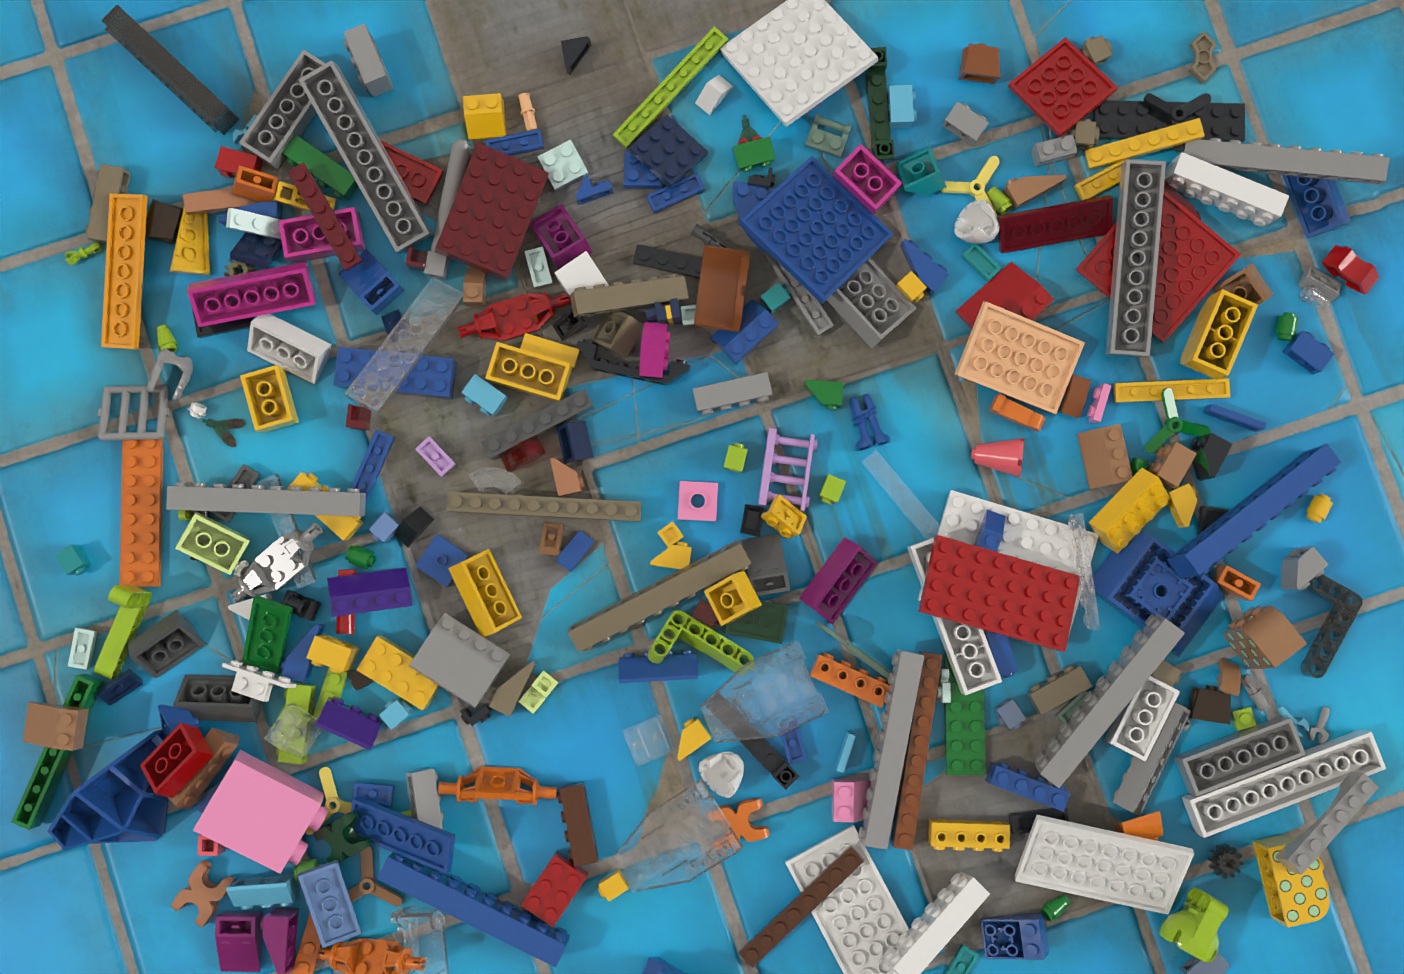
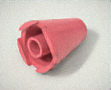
(1001, 456)

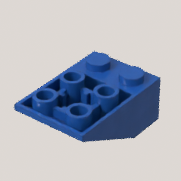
(372, 283)
(1015, 937)

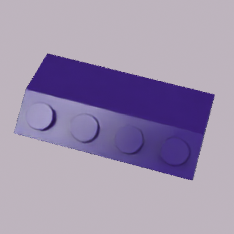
(369, 592)

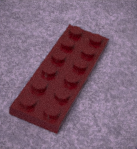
(1055, 224)

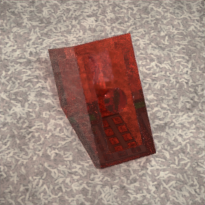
(522, 454)

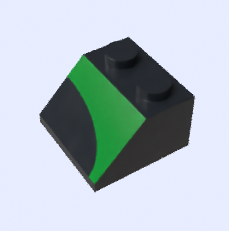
(1210, 455)

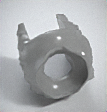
(183, 363)

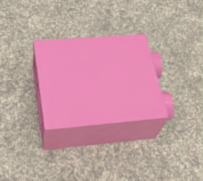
(262, 813)

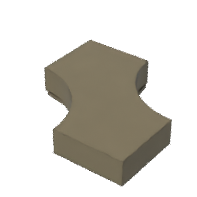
(1202, 51)

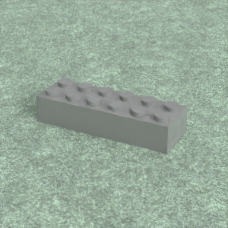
(283, 115)
(1239, 755)

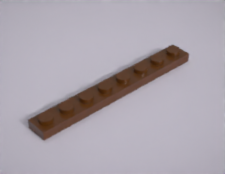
(801, 906)

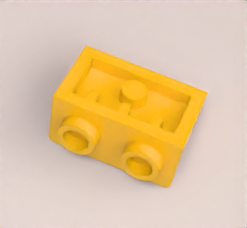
(784, 517)

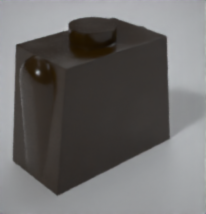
(163, 222)
(1210, 705)

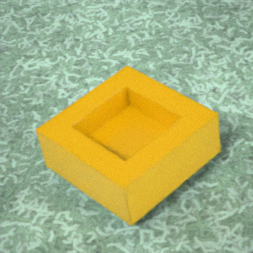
(670, 534)

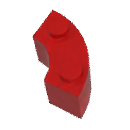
(1349, 267)

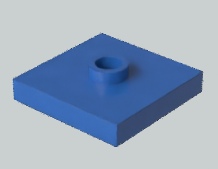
(439, 557)

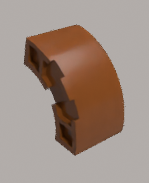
(721, 288)

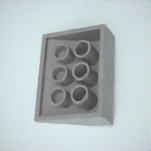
(871, 303)
(459, 660)

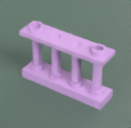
(772, 458)

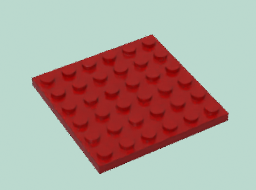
(1187, 267)

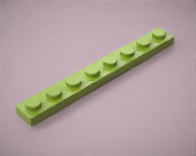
(670, 87)

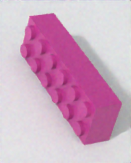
(251, 294)

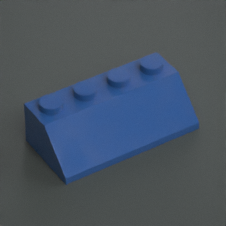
(1317, 204)
(673, 667)

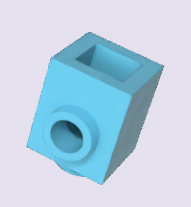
(396, 712)

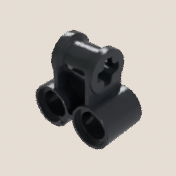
(302, 606)

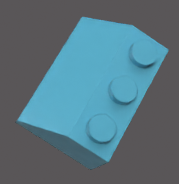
(263, 891)

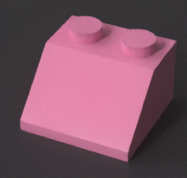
(849, 799)

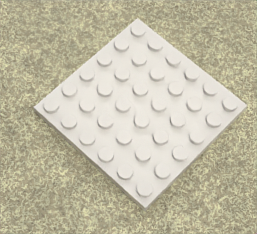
(798, 56)

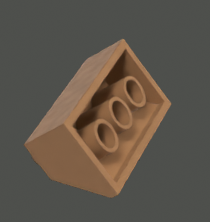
(222, 746)

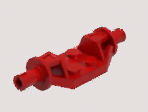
(514, 316)

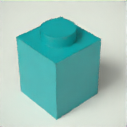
(775, 298)
(73, 560)

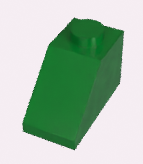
(826, 393)

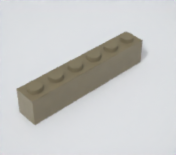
(628, 296)

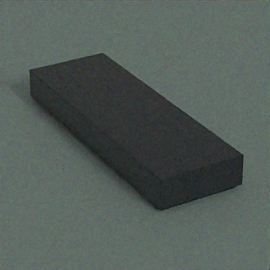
(1024, 821)

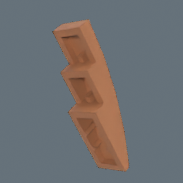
(214, 201)

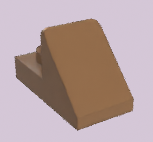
(551, 539)

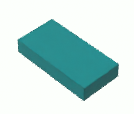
(981, 262)

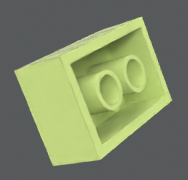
(212, 543)

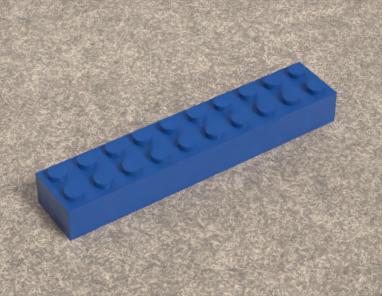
(1254, 511)
(475, 908)

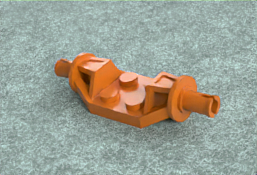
(498, 783)
(371, 957)

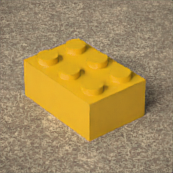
(269, 399)

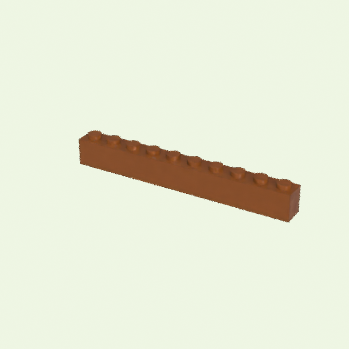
(916, 755)

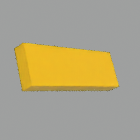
(1099, 182)
(550, 349)

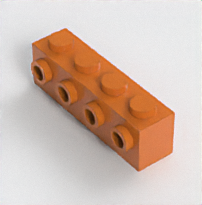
(849, 680)

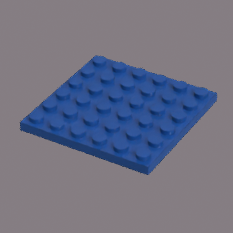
(816, 229)

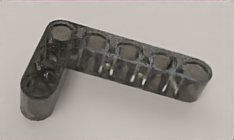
(1330, 624)

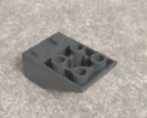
(767, 567)

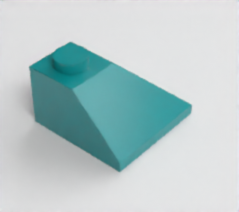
(921, 173)

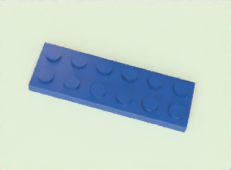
(404, 835)

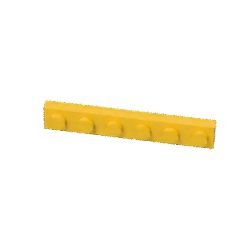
(1144, 144)
(1181, 390)

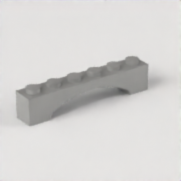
(1304, 850)

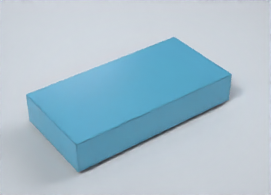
(845, 752)

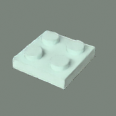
(563, 165)

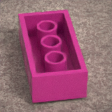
(305, 240)

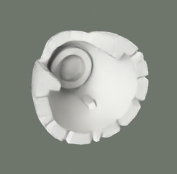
(977, 223)
(722, 772)

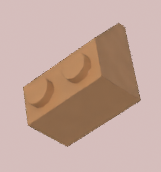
(1247, 285)

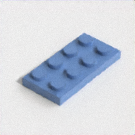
(329, 903)

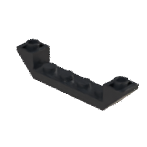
(589, 351)
(772, 761)

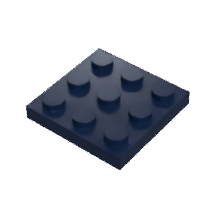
(668, 151)

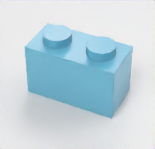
(901, 106)
(484, 395)

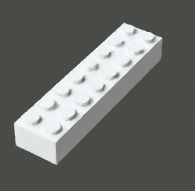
(964, 645)

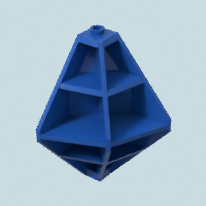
(114, 804)

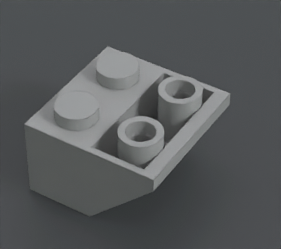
(1301, 567)

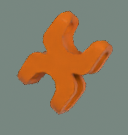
(739, 820)

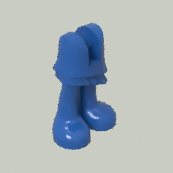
(859, 417)

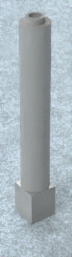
(437, 264)

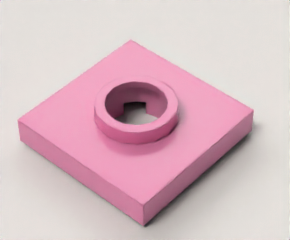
(689, 512)

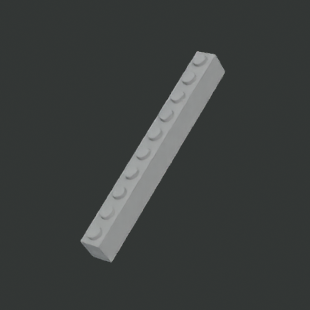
(1291, 161)
(266, 501)
(891, 749)

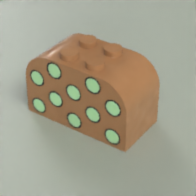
(1263, 638)

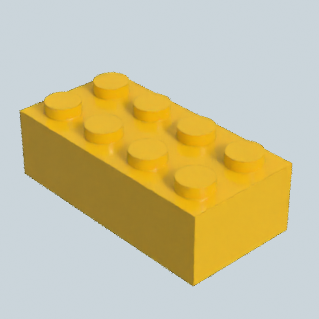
(528, 372)
(1129, 510)
(390, 667)

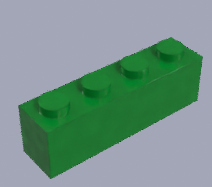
(321, 167)

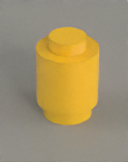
(1319, 508)

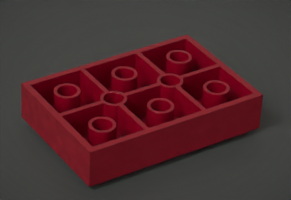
(491, 212)

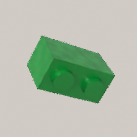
(753, 154)

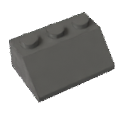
(165, 644)

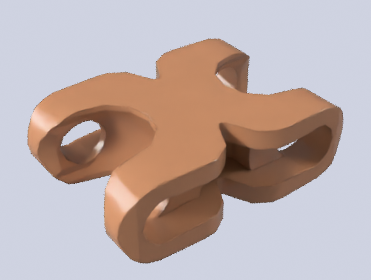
(202, 893)

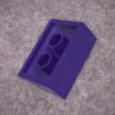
(349, 722)

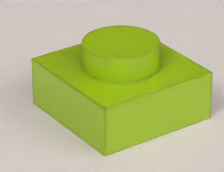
(1243, 718)

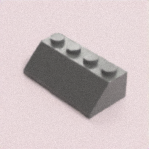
(212, 699)

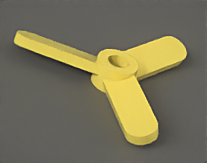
(980, 181)
(331, 796)

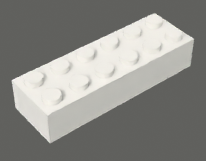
(1225, 190)
(936, 925)

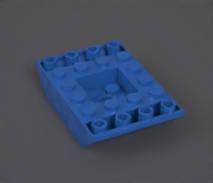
(1130, 585)

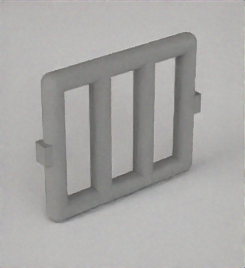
(141, 433)

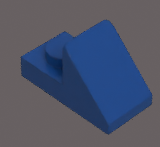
(588, 193)

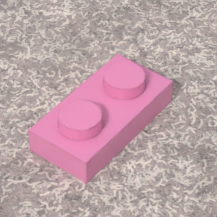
(1096, 410)

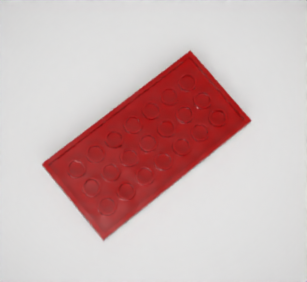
(999, 593)

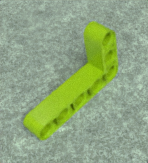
(133, 605)
(698, 641)

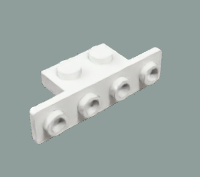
(255, 683)

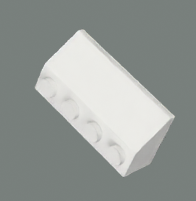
(288, 347)
(1142, 719)

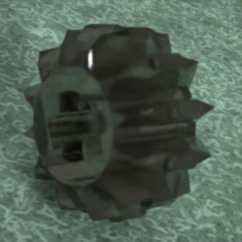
(1231, 863)

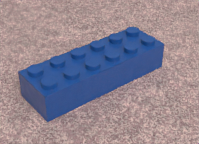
(428, 378)

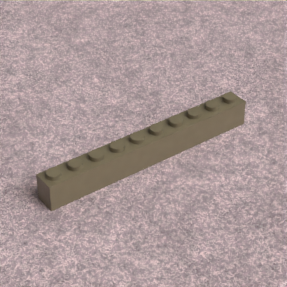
(544, 506)
(659, 595)

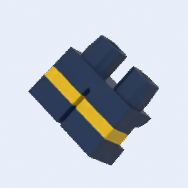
(666, 314)

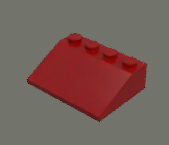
(1010, 290)

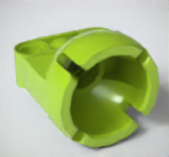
(1196, 925)

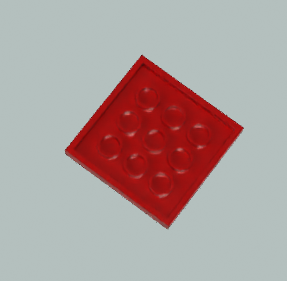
(1062, 87)

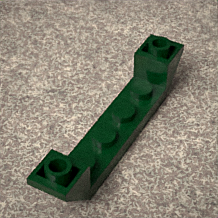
(881, 143)

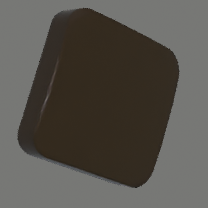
(359, 680)

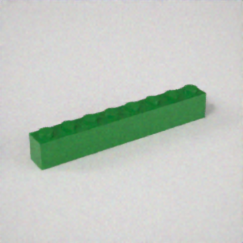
(53, 761)

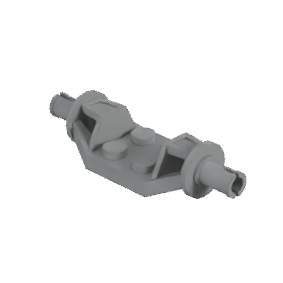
(277, 564)

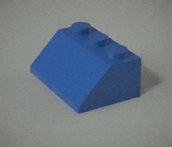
(754, 328)

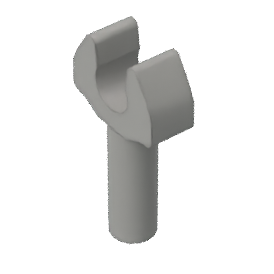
(1323, 735)

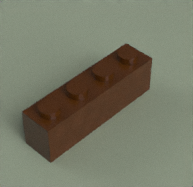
(578, 823)

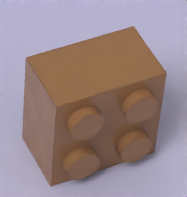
(1171, 464)

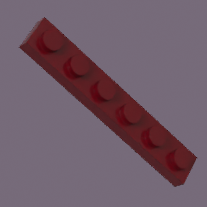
(325, 216)

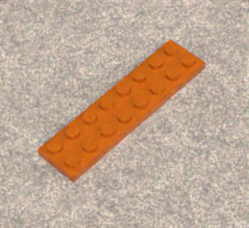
(141, 513)

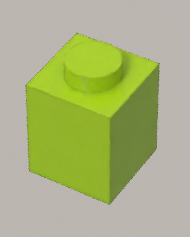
(735, 458)
(831, 489)

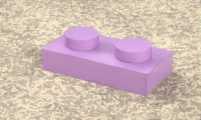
(435, 456)

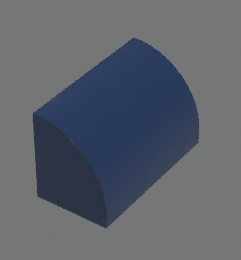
(574, 442)

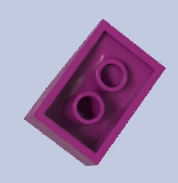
(560, 236)
(280, 937)

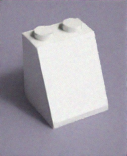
(580, 273)

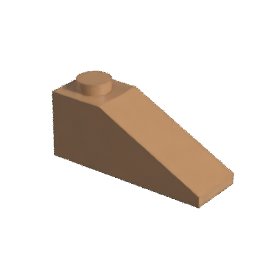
(1030, 187)

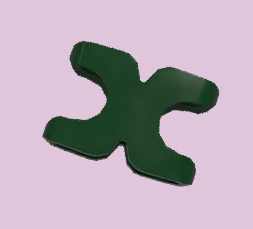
(343, 838)

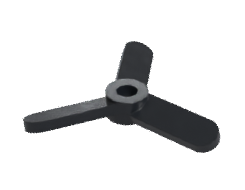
(1184, 110)

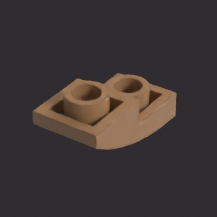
(1229, 677)

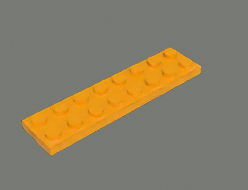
(124, 271)

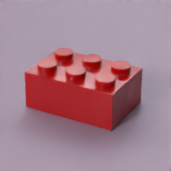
(176, 760)
(554, 889)

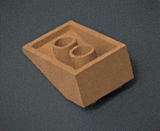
(55, 726)

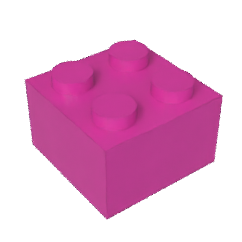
(654, 349)

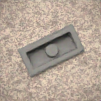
(1323, 282)

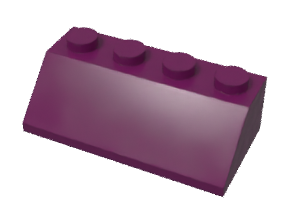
(838, 580)

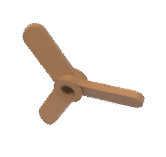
(376, 889)

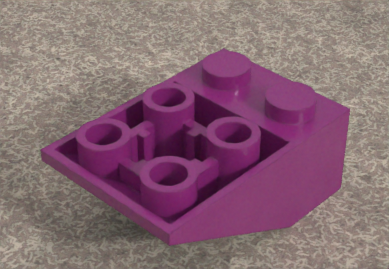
(239, 940)

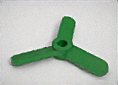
(1172, 416)

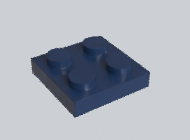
(256, 250)

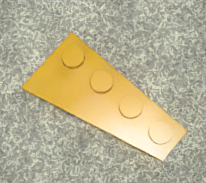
(192, 245)

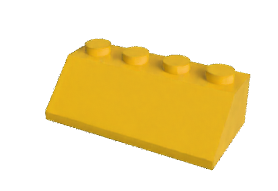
(485, 593)

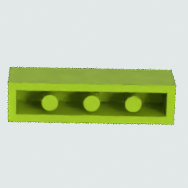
(303, 697)

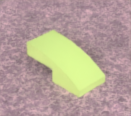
(538, 692)

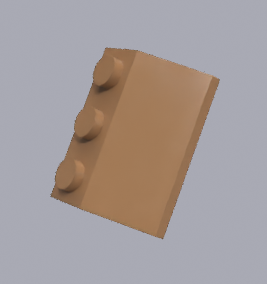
(1104, 456)

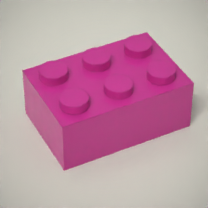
(867, 179)

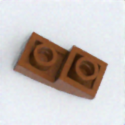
(1076, 396)

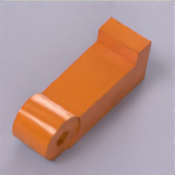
(1016, 413)

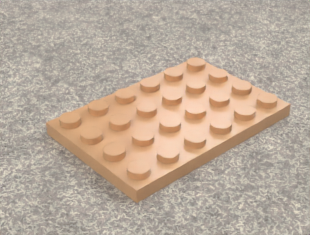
(1019, 357)

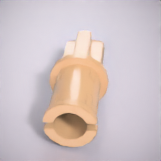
(527, 111)

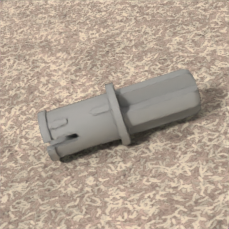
(1255, 692)

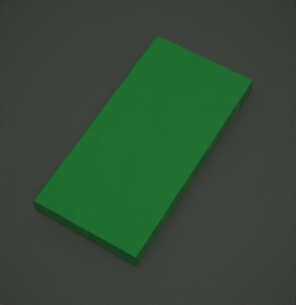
(267, 634)

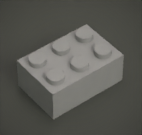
(367, 60)

